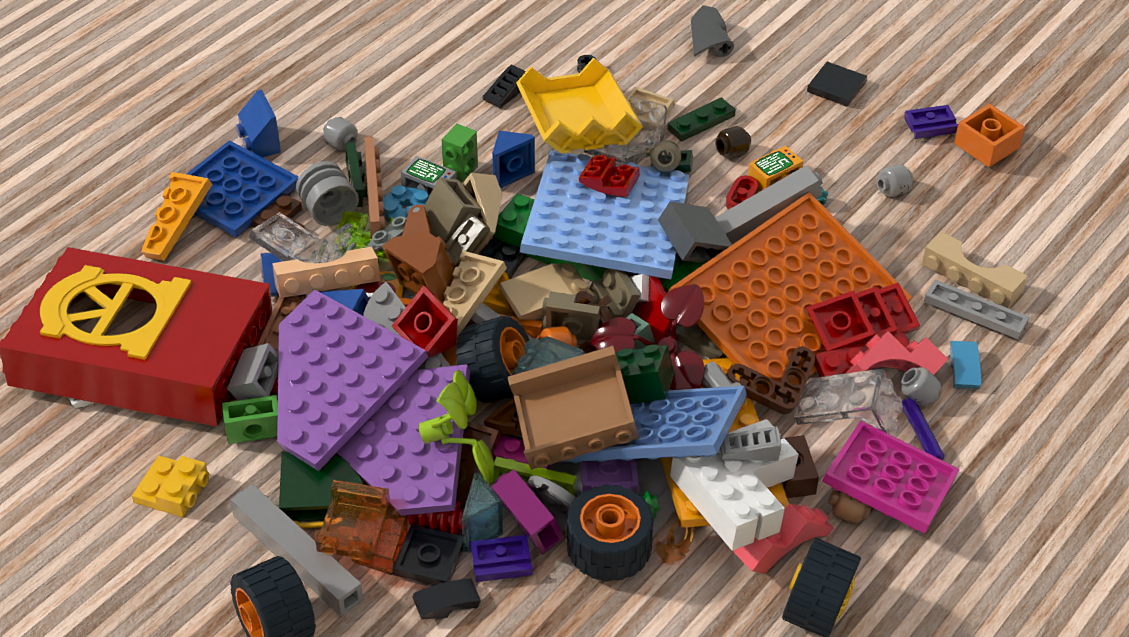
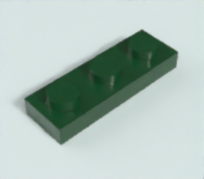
(701, 119)
(355, 173)

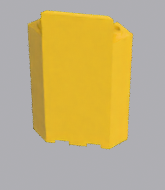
(579, 108)

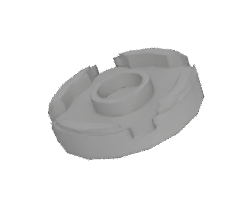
(550, 493)

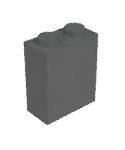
(693, 232)

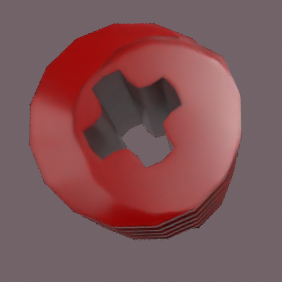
(446, 521)

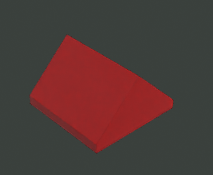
(427, 323)

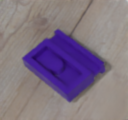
(931, 121)
(501, 558)

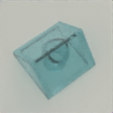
(482, 513)

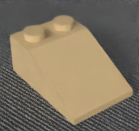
(488, 195)
(528, 290)

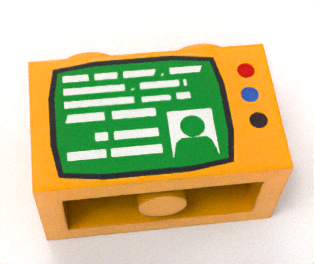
(774, 167)

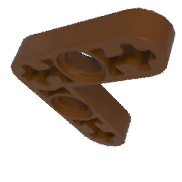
(783, 387)

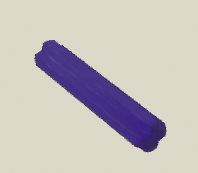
(922, 428)

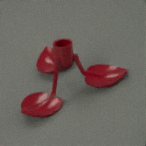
(681, 305)

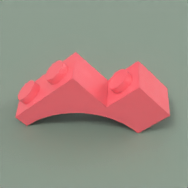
(890, 353)
(797, 526)

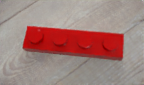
(838, 360)

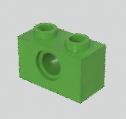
(251, 419)

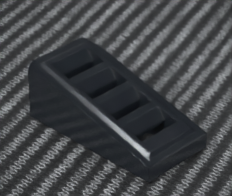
(510, 75)

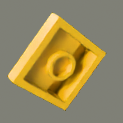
(172, 485)

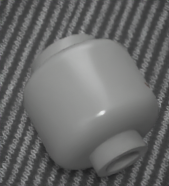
(339, 132)
(894, 180)
(921, 386)

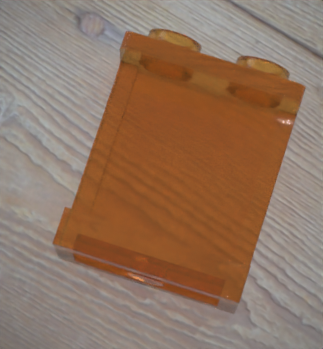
(353, 520)

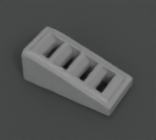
(761, 445)

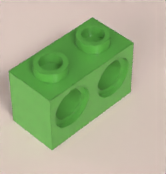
(460, 151)

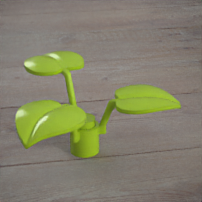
(457, 400)

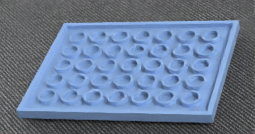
(603, 228)

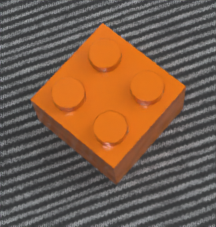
(989, 135)

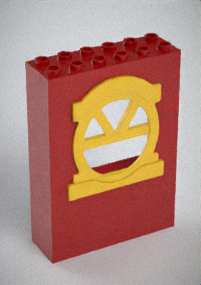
(165, 368)

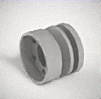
(326, 192)

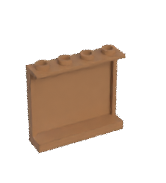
(573, 408)

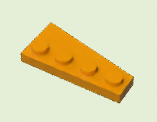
(177, 209)

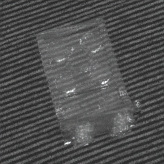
(653, 121)
(292, 242)
(851, 396)

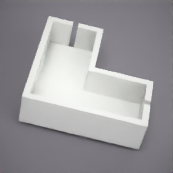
(737, 491)

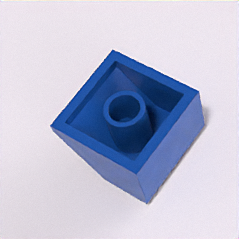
(259, 126)

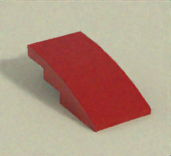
(861, 316)

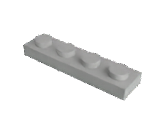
(976, 309)

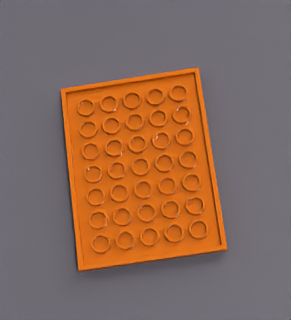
(769, 277)

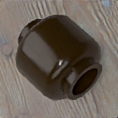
(733, 142)

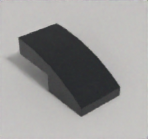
(442, 598)

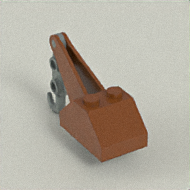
(415, 253)

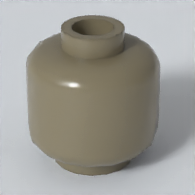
(659, 161)

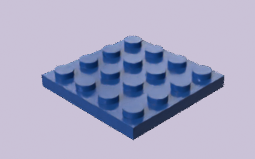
(241, 187)

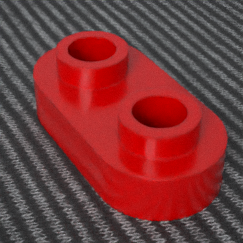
(742, 189)

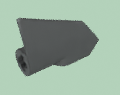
(710, 32)

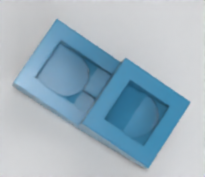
(965, 364)

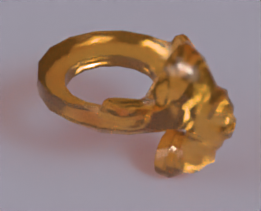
(675, 551)

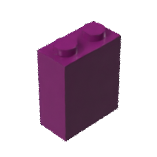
(528, 511)

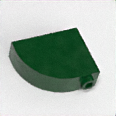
(307, 492)

